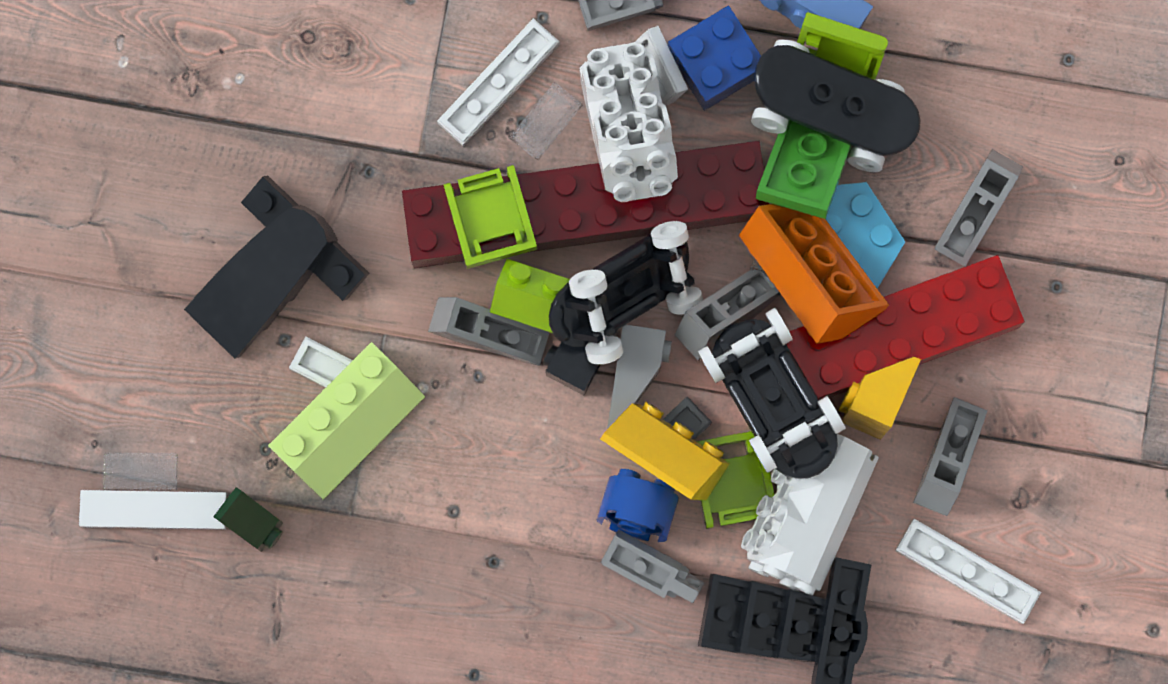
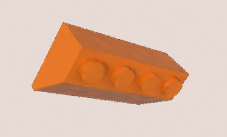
(812, 271)

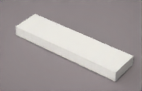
(498, 82)
(150, 509)
(968, 571)

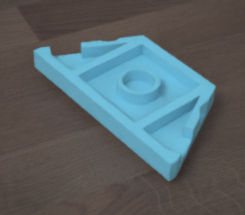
(865, 229)

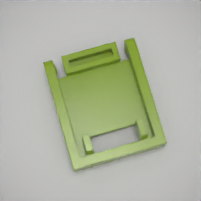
(843, 44)
(487, 212)
(740, 486)

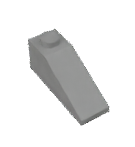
(978, 207)
(731, 304)
(480, 329)
(637, 366)
(950, 457)

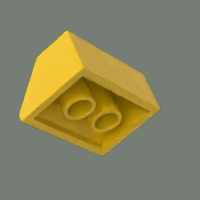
(877, 398)
(667, 450)

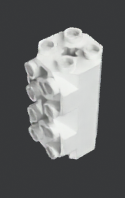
(629, 122)
(808, 519)

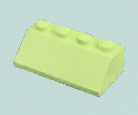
(347, 421)

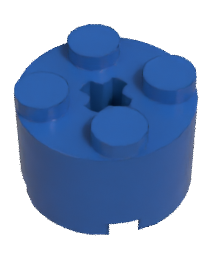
(638, 506)

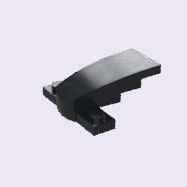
(272, 269)
(792, 624)

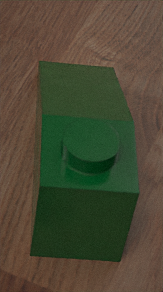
(249, 520)

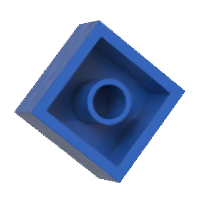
(715, 57)

